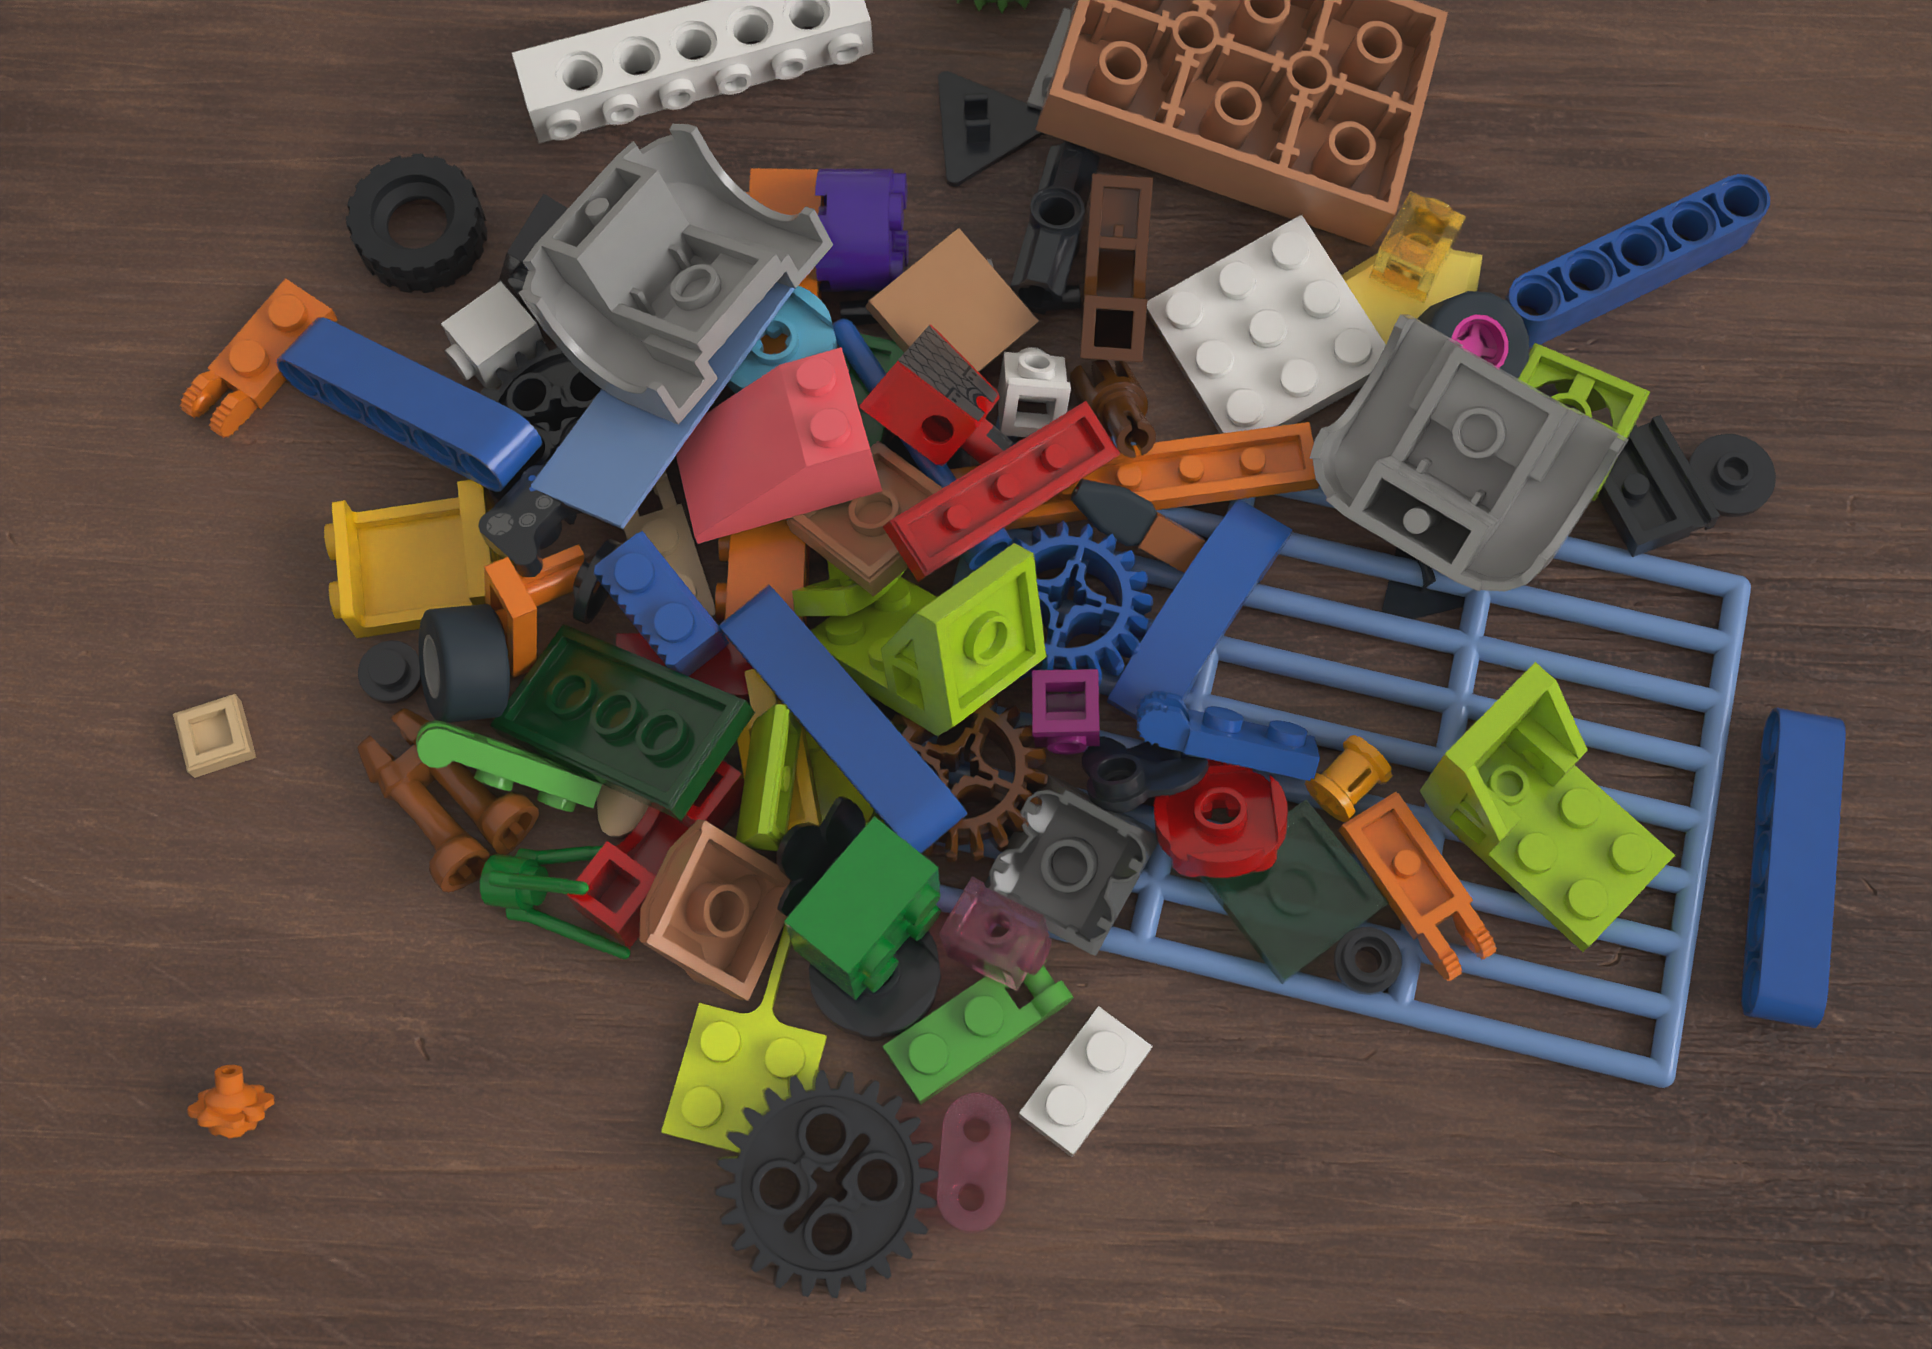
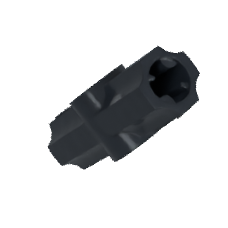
(1054, 227)

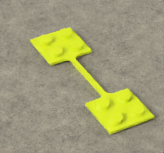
(741, 1054)

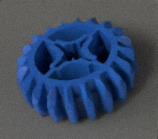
(1091, 613)

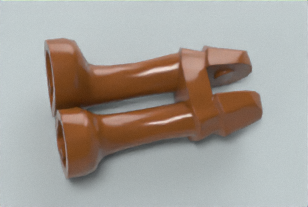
(458, 855)

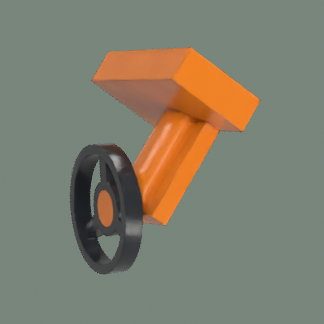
(517, 597)

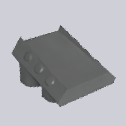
(1073, 863)

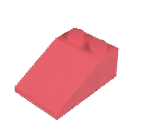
(778, 450)

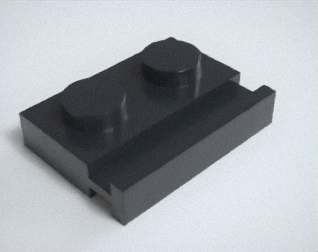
(1655, 491)

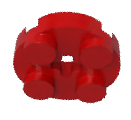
(1228, 848)

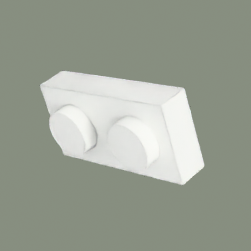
(1085, 1081)

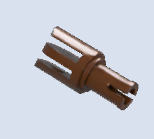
(1117, 404)

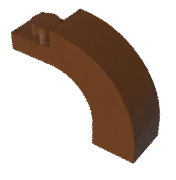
(1116, 268)

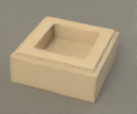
(214, 735)

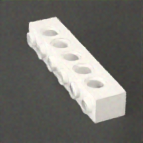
(664, 49)

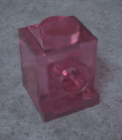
(1001, 958)

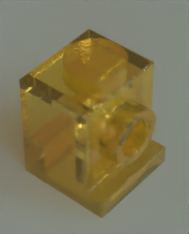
(1417, 246)

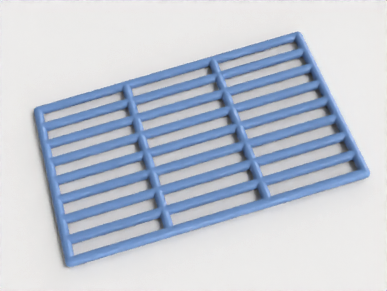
(1457, 706)

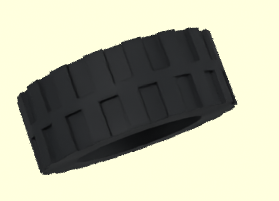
(403, 182)

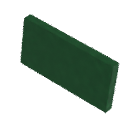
(623, 720)

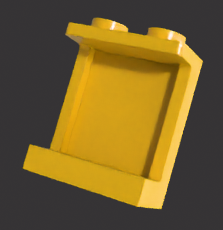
(407, 560)

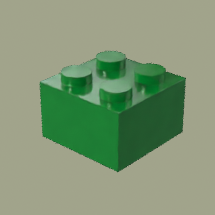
(866, 910)

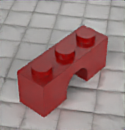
(625, 872)

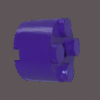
(865, 226)

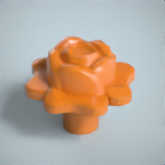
(231, 1104)

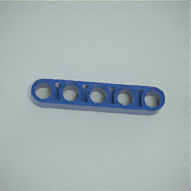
(1652, 244)
(410, 403)
(843, 720)
(1794, 868)

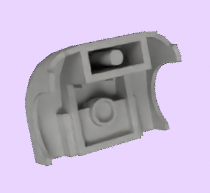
(662, 271)
(1462, 461)

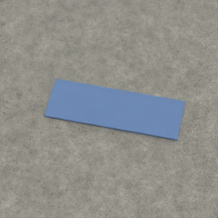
(622, 450)

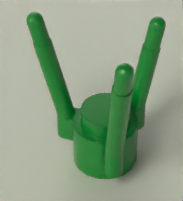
(522, 882)

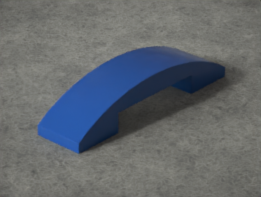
(1201, 607)

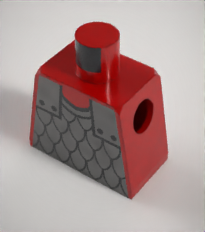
(937, 402)

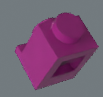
(1065, 720)

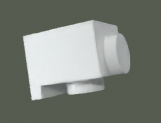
(1031, 378)

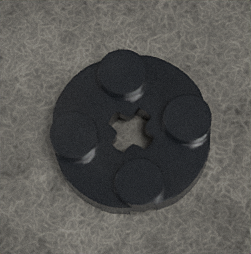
(894, 1005)

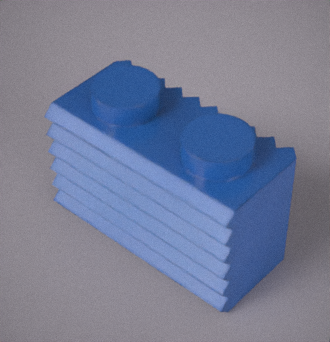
(660, 605)

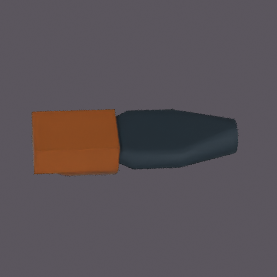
(1136, 523)

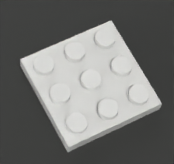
(1268, 332)

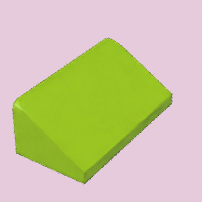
(769, 779)

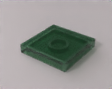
(1302, 900)

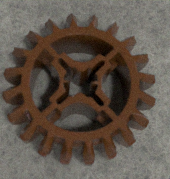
(983, 781)

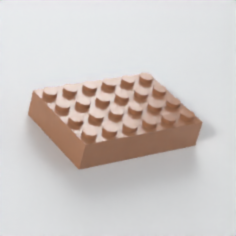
(1254, 98)

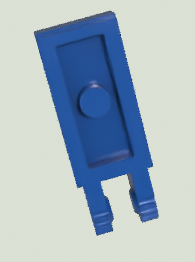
(1226, 738)

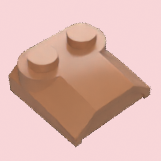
(715, 910)

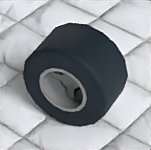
(463, 663)

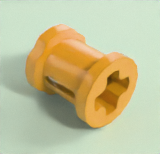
(1349, 778)

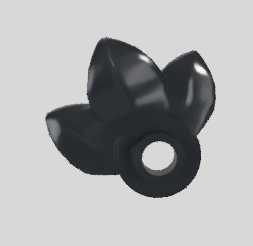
(1129, 776)
(812, 849)

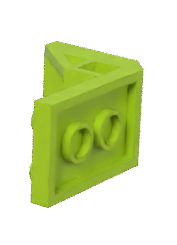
(944, 652)
(1538, 817)

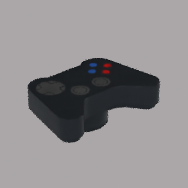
(524, 524)

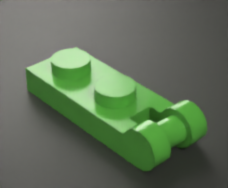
(505, 764)
(970, 1031)

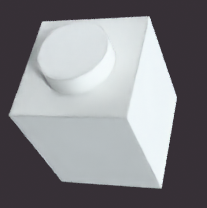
(489, 335)

